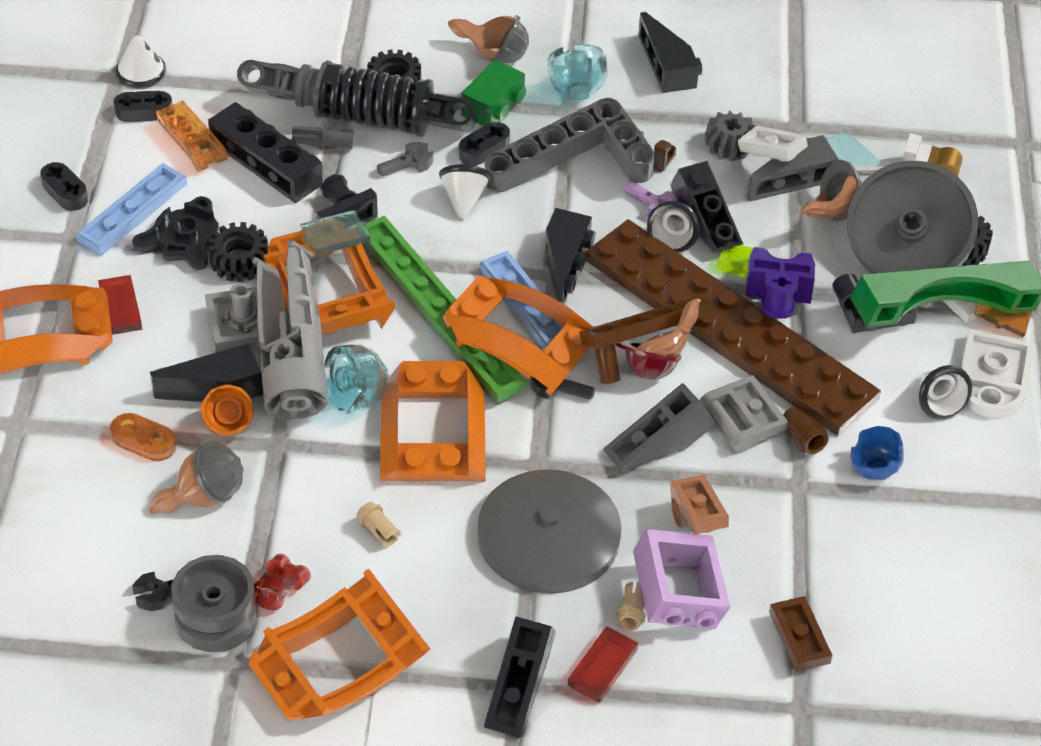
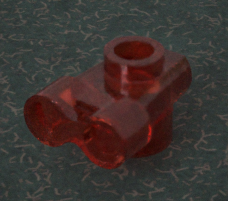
(278, 580)

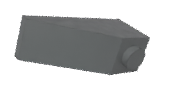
(797, 174)
(662, 430)

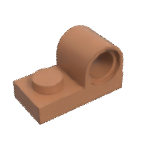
(697, 505)

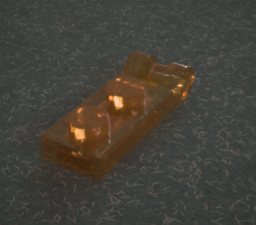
(191, 135)

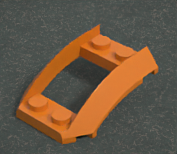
(357, 309)
(90, 323)
(548, 365)
(433, 460)
(380, 616)

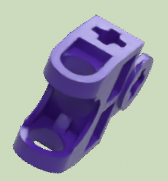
(780, 281)

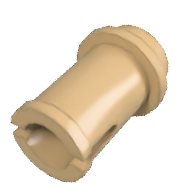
(371, 516)
(631, 612)

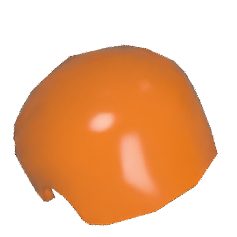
(227, 410)

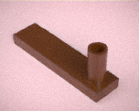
(606, 335)

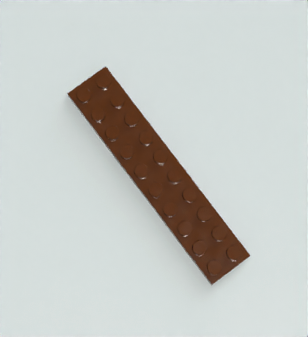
(737, 329)

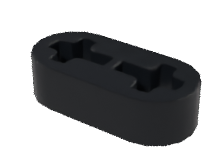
(142, 105)
(482, 142)
(69, 183)

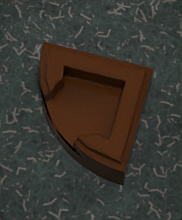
(663, 155)

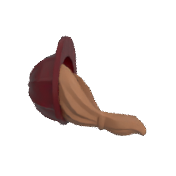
(662, 352)

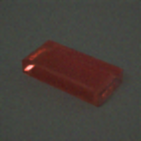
(122, 304)
(602, 664)

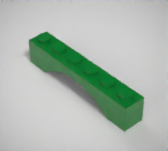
(1004, 286)

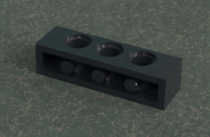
(267, 152)

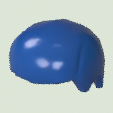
(877, 453)

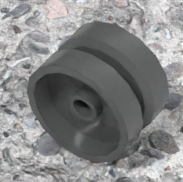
(214, 603)

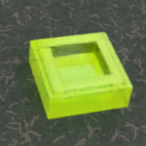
(735, 260)

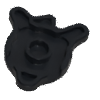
(182, 233)

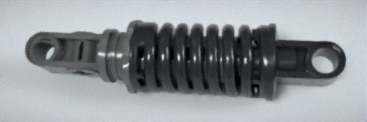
(359, 96)

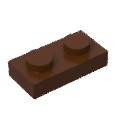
(800, 633)

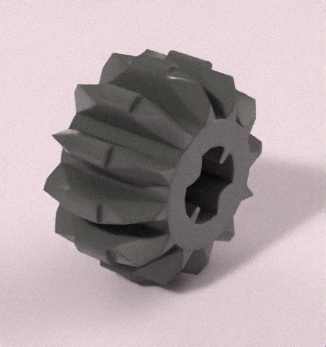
(725, 131)

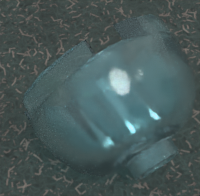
(577, 71)
(355, 378)

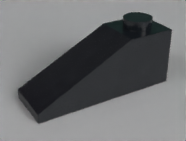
(668, 55)
(196, 377)
(519, 676)

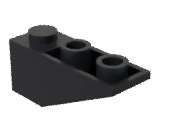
(699, 190)
(565, 247)

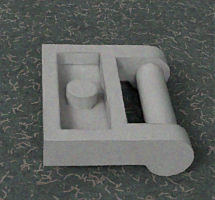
(752, 407)

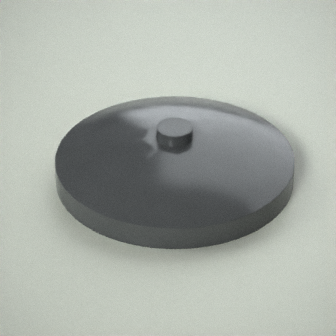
(912, 219)
(549, 531)

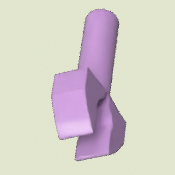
(647, 196)

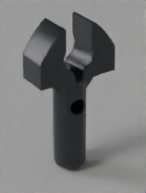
(567, 386)
(159, 588)

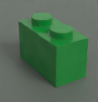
(494, 92)

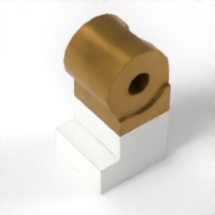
(945, 157)

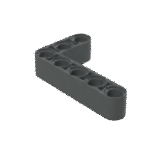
(595, 129)

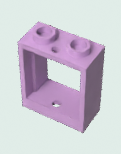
(680, 550)

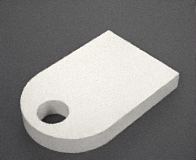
(997, 370)

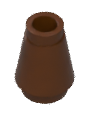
(806, 432)

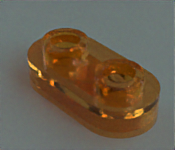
(138, 435)

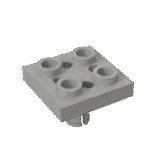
(231, 315)

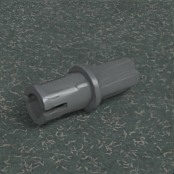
(323, 136)

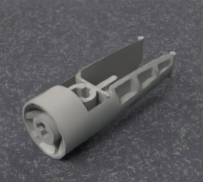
(290, 340)

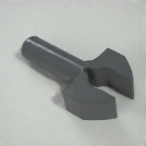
(415, 155)

